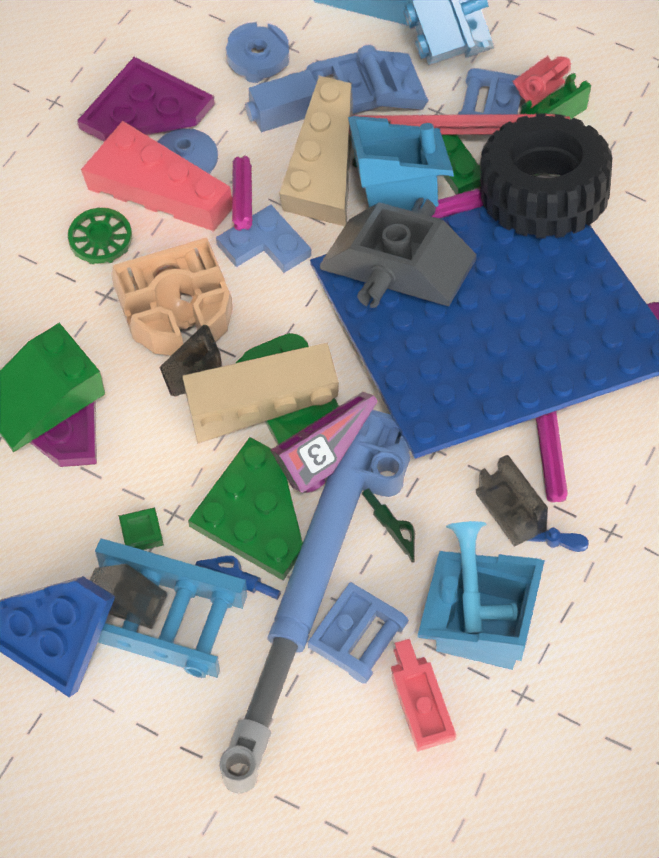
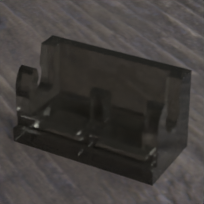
(512, 502)

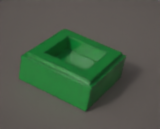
(141, 529)

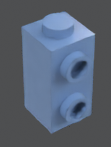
(280, 100)

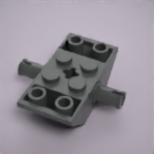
(401, 254)

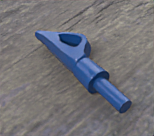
(253, 582)

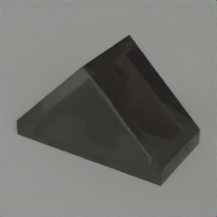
(194, 356)
(135, 595)

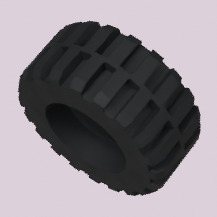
(545, 203)

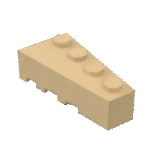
(321, 158)
(259, 390)

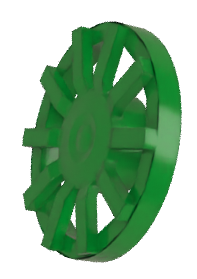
(100, 235)

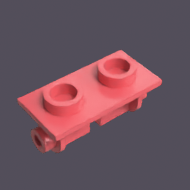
(542, 78)

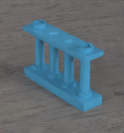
(187, 582)

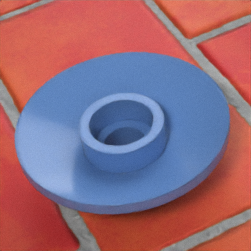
(193, 146)

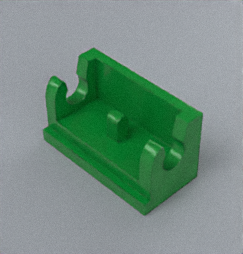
(565, 101)

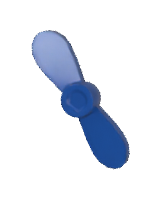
(571, 541)

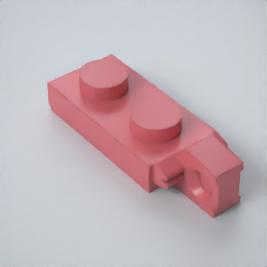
(421, 698)

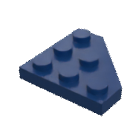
(55, 630)

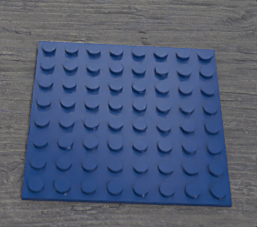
(520, 340)

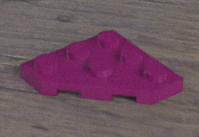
(147, 101)
(71, 440)

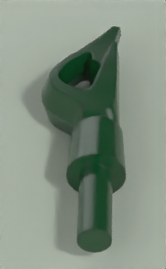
(393, 526)

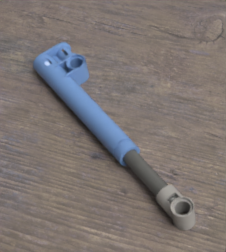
(374, 450)

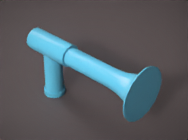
(473, 610)

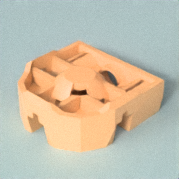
(156, 307)

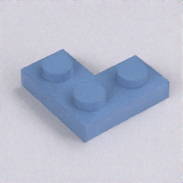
(268, 234)

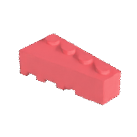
(154, 176)

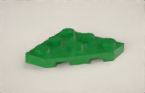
(252, 511)

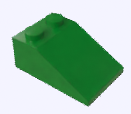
(45, 386)

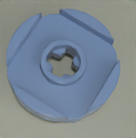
(257, 65)

